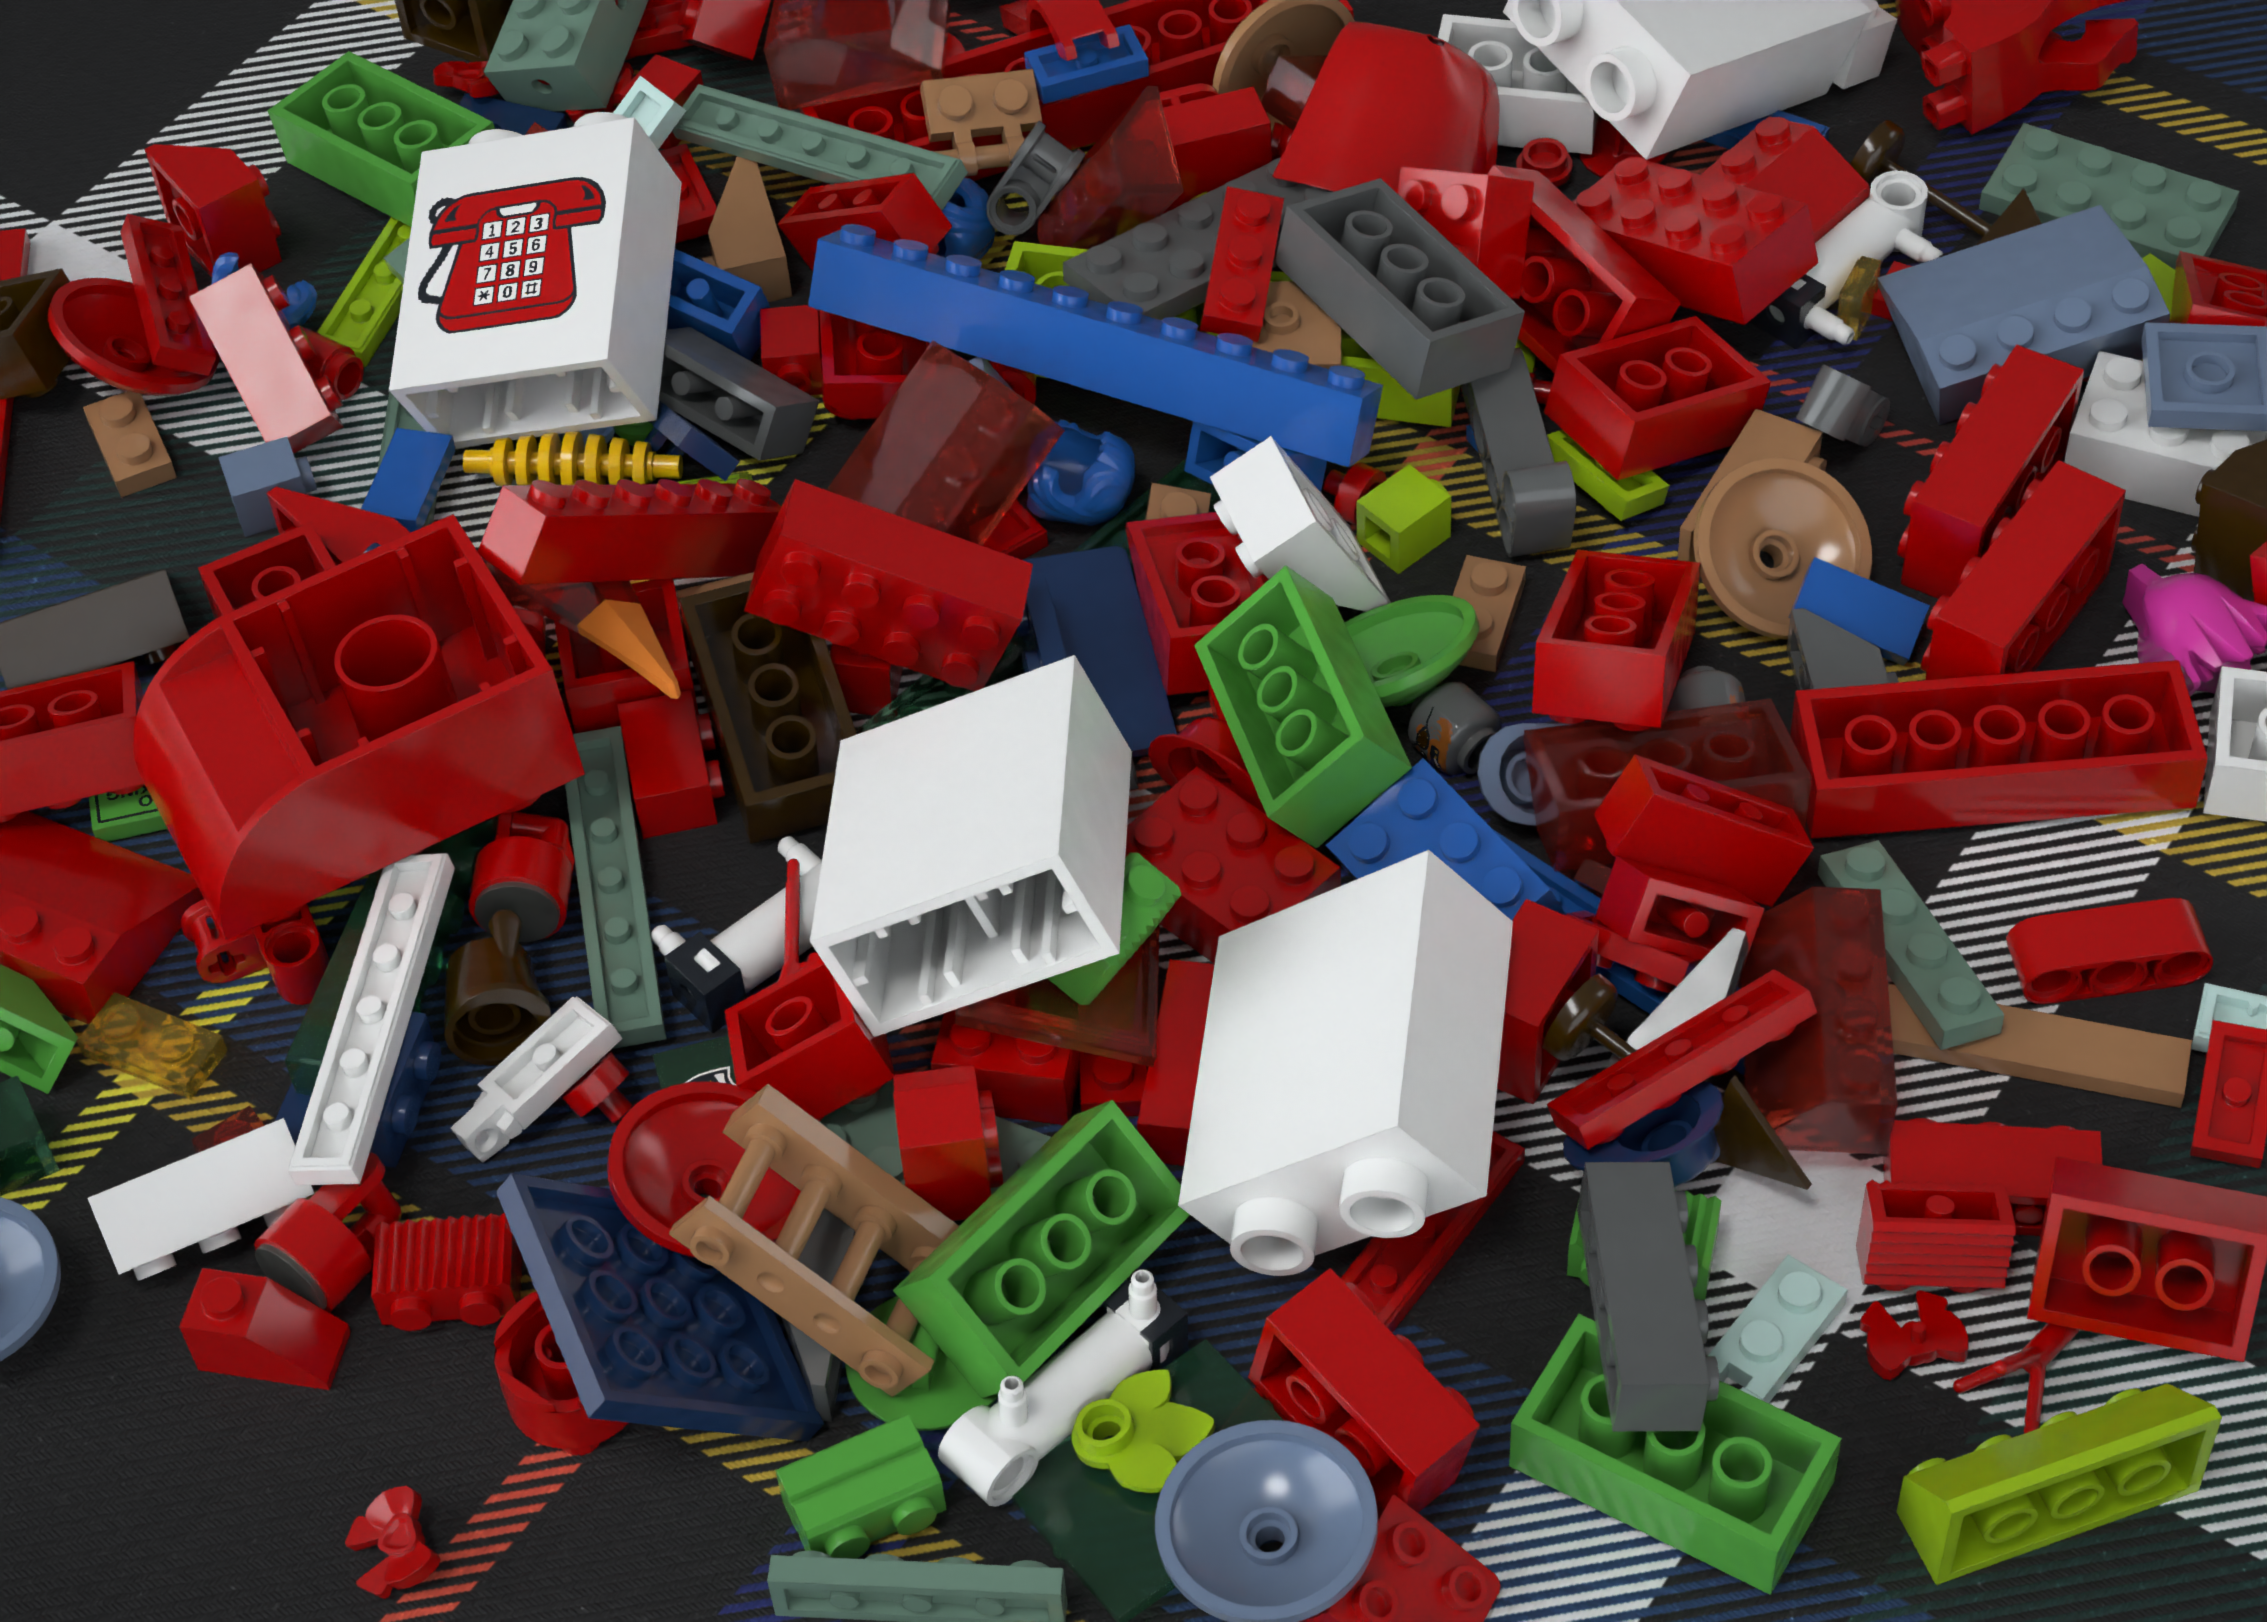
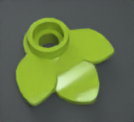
(1146, 1431)

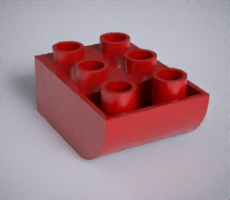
(349, 726)

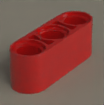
(2109, 950)

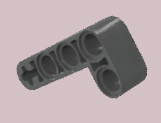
(1527, 488)

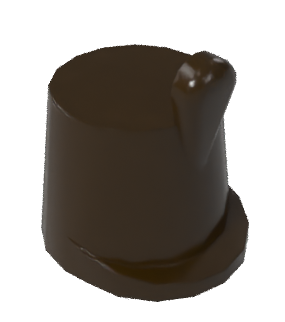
(492, 995)

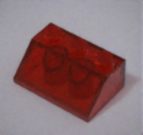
(1119, 181)

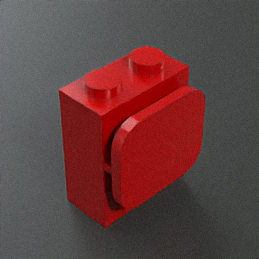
(1215, 136)

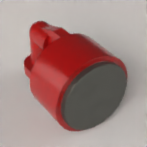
(525, 872)
(315, 1251)

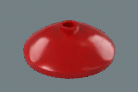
(105, 335)
(675, 1150)

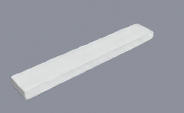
(371, 1022)

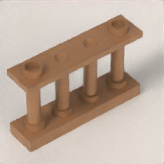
(852, 1189)

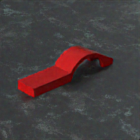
(1065, 20)

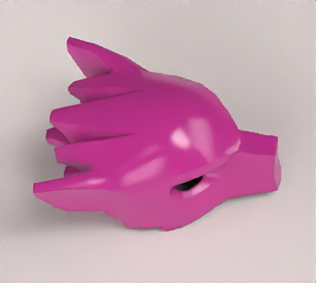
(2194, 622)

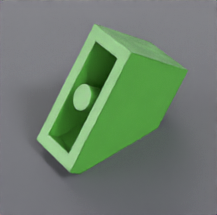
(32, 1032)

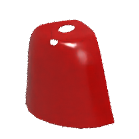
(1392, 104)

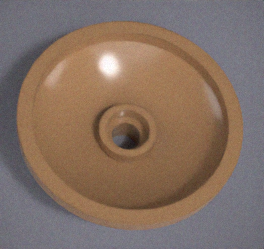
(1276, 31)
(1791, 515)

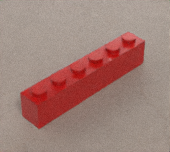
(627, 530)

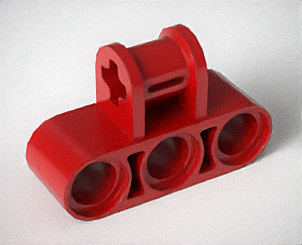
(287, 947)

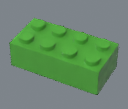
(368, 131)
(1301, 707)
(1045, 1249)
(1721, 1494)

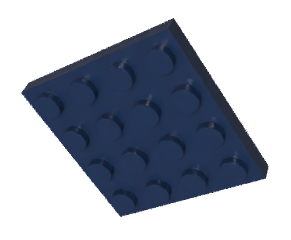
(649, 1327)

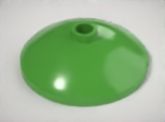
(1413, 644)

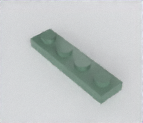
(1918, 951)
(915, 1591)

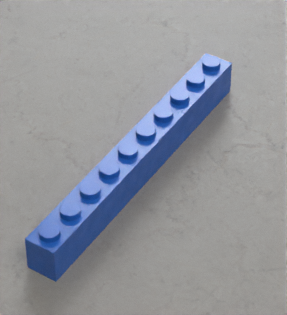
(1096, 344)

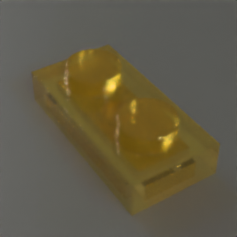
(152, 1045)

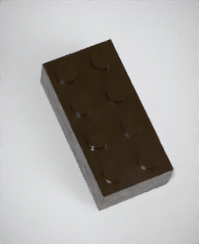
(770, 709)

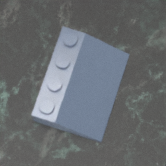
(2048, 288)

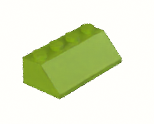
(2057, 1479)

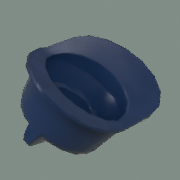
(1672, 1134)

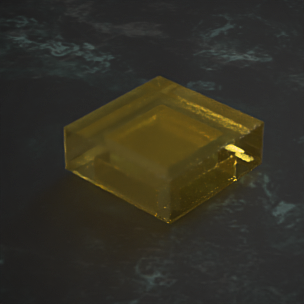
(1858, 294)

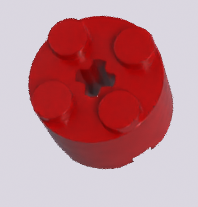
(540, 1385)

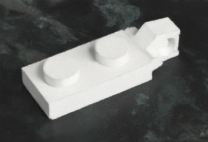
(535, 1077)

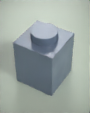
(258, 470)

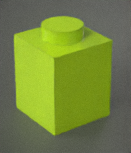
(1404, 518)

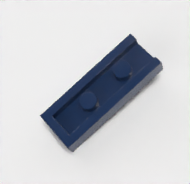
(689, 440)

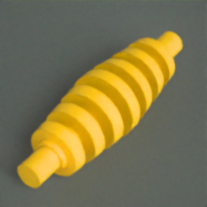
(571, 460)

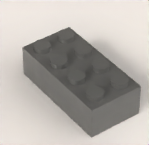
(1399, 288)

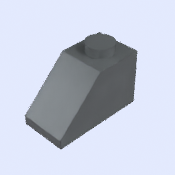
(1830, 656)

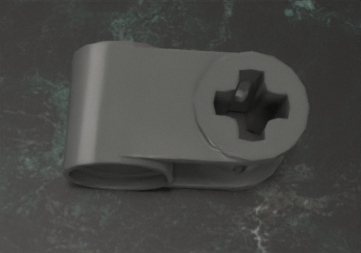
(1037, 174)
(1844, 407)

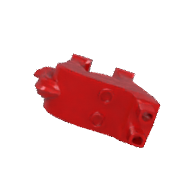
(2001, 57)

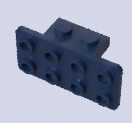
(1093, 610)

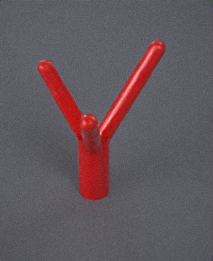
(2032, 1359)

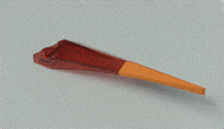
(605, 615)

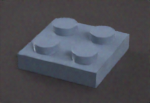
(2205, 376)

